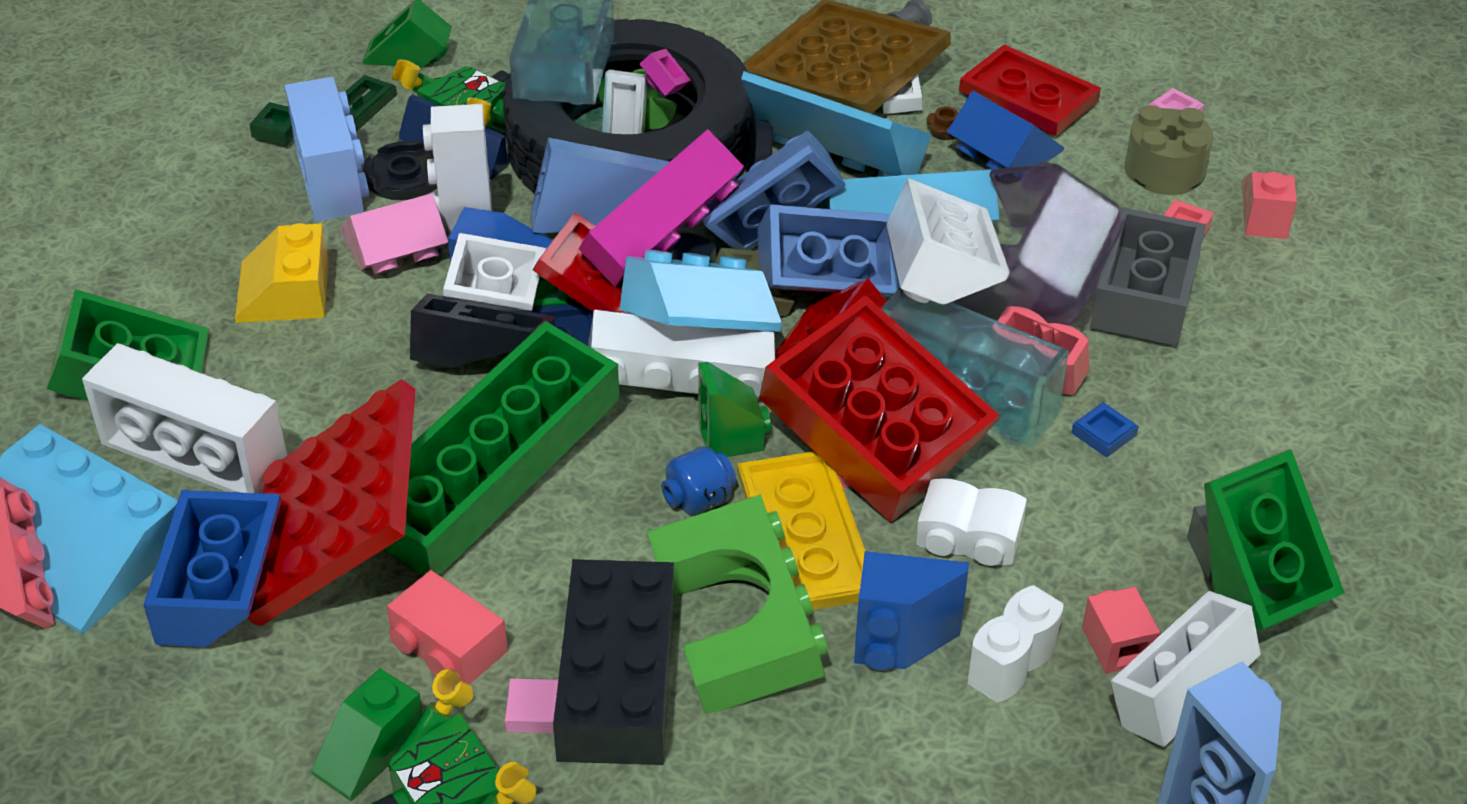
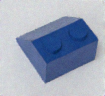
(1000, 135)
(907, 608)

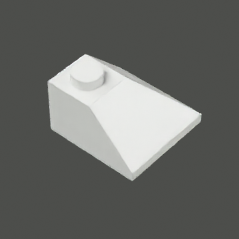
(493, 272)

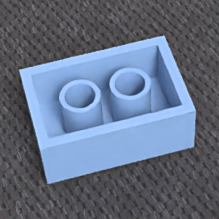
(327, 148)

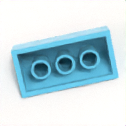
(882, 193)

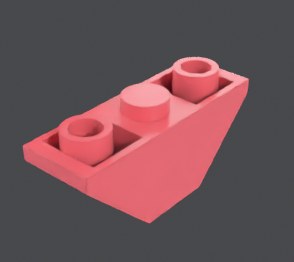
(21, 556)

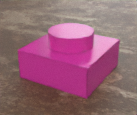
(664, 72)

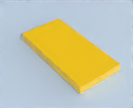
(814, 523)

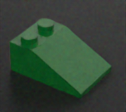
(98, 324)
(1268, 541)

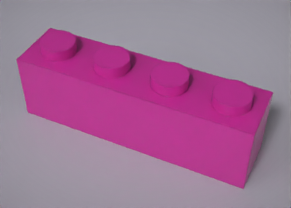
(663, 206)

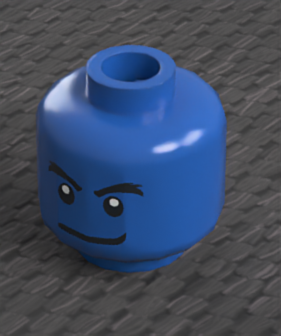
(698, 481)

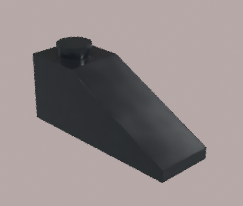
(460, 331)

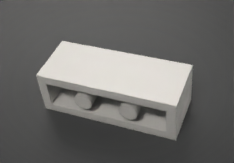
(459, 160)
(1194, 648)

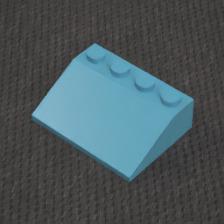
(841, 129)
(93, 521)

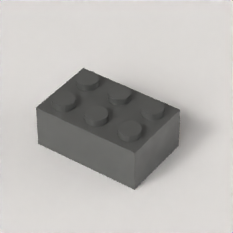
(1148, 277)

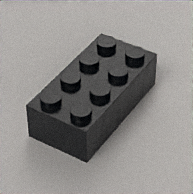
(615, 663)

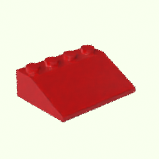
(876, 406)

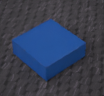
(1104, 429)

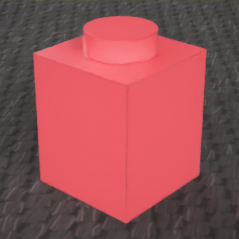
(1118, 627)

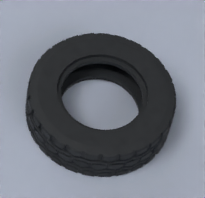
(711, 101)

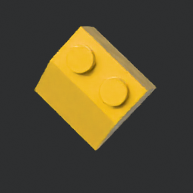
(285, 276)

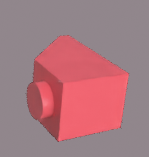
(1268, 204)

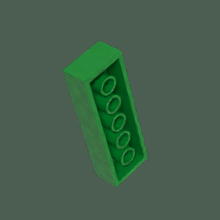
(500, 443)

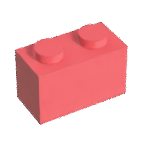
(446, 628)

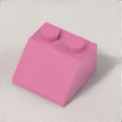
(395, 232)

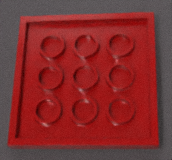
(338, 500)

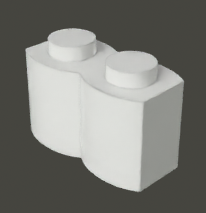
(971, 522)
(1015, 643)

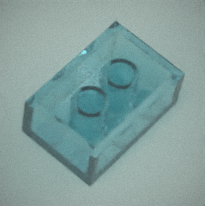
(562, 50)

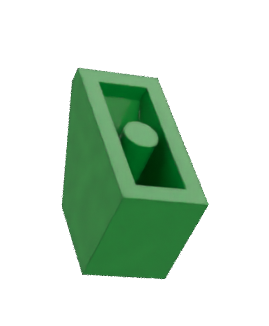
(411, 36)
(729, 413)
(367, 733)

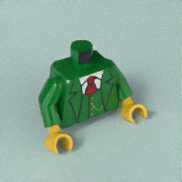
(460, 87)
(446, 760)

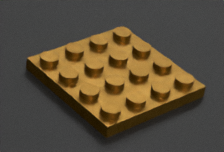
(849, 54)

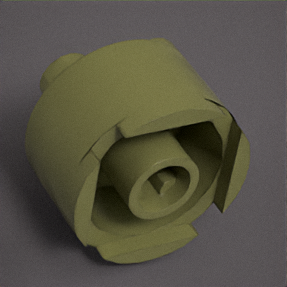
(1169, 149)

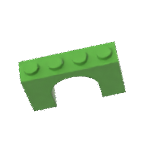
(777, 644)

